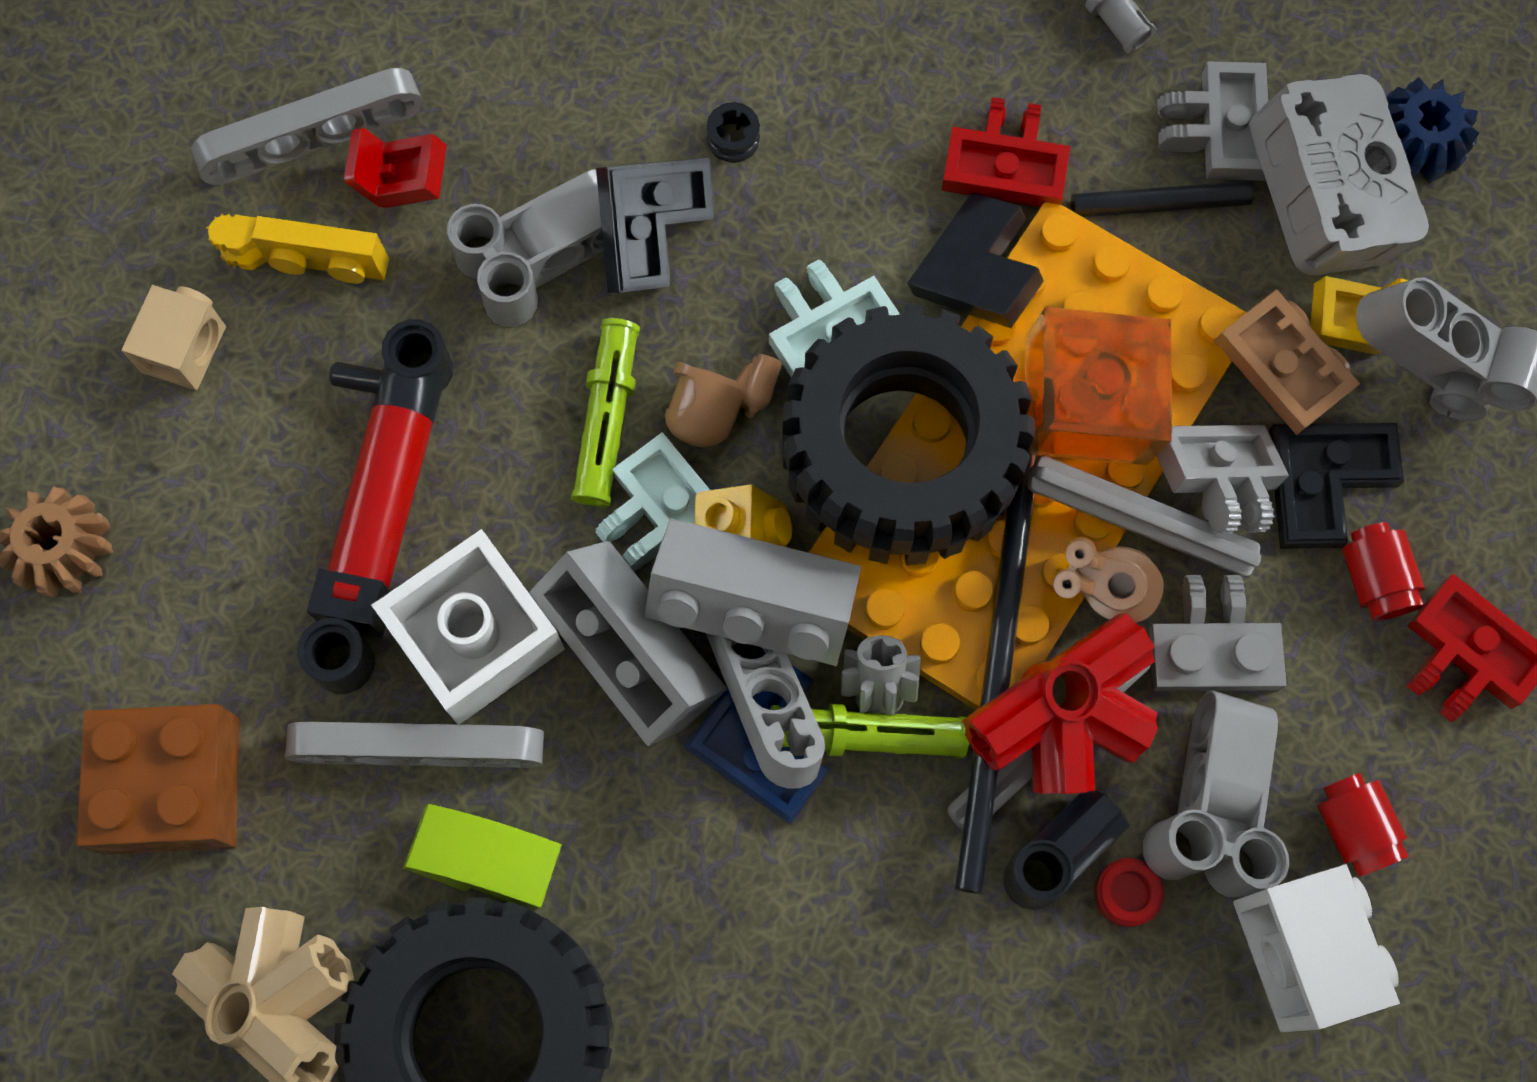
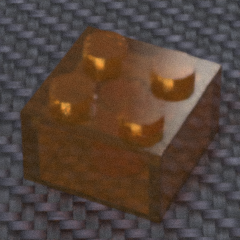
(1099, 385)

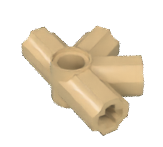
(267, 995)

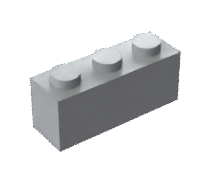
(752, 591)
(636, 660)

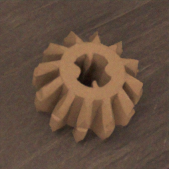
(73, 554)

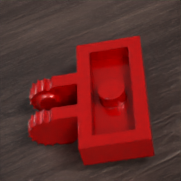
(1006, 165)
(1479, 642)

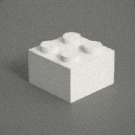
(469, 627)
(1318, 950)

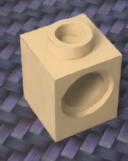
(174, 336)

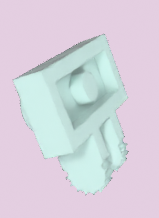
(808, 325)
(659, 488)

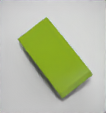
(482, 856)

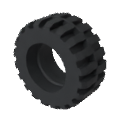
(917, 357)
(462, 938)

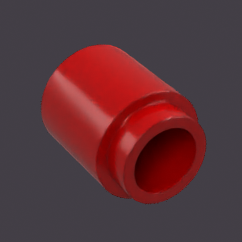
(1384, 571)
(1363, 824)

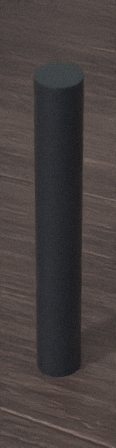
(1163, 199)

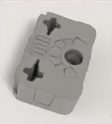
(1338, 174)

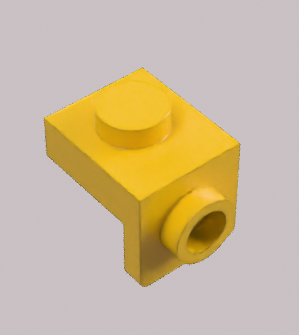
(1336, 309)
(744, 512)

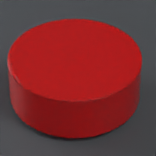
(1128, 892)

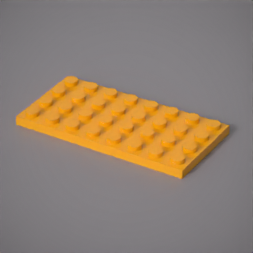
(948, 603)

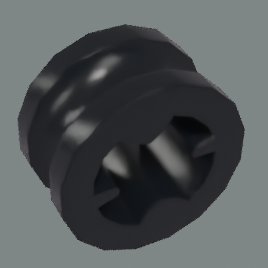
(741, 116)

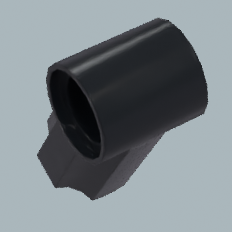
(1067, 847)

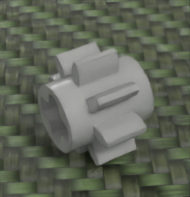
(880, 675)

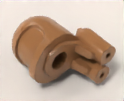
(708, 403)
(1111, 580)

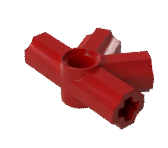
(1089, 716)

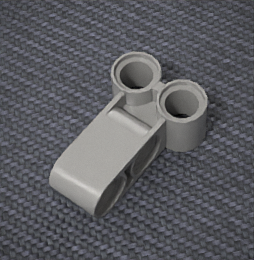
(527, 245)
(1452, 349)
(1224, 801)

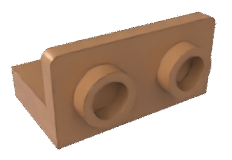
(1287, 361)

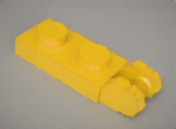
(297, 246)

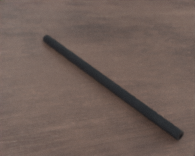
(996, 681)

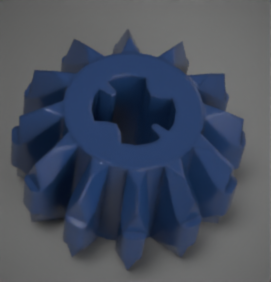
(1432, 128)

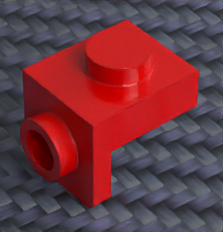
(395, 170)

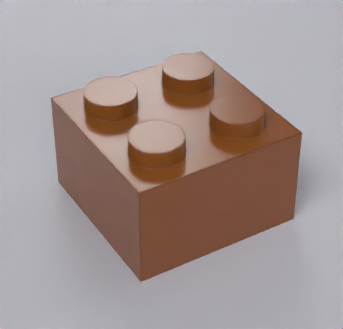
(158, 779)

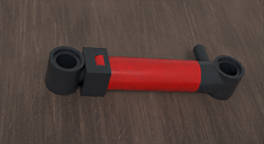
(376, 502)

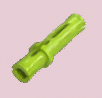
(616, 344)
(888, 732)

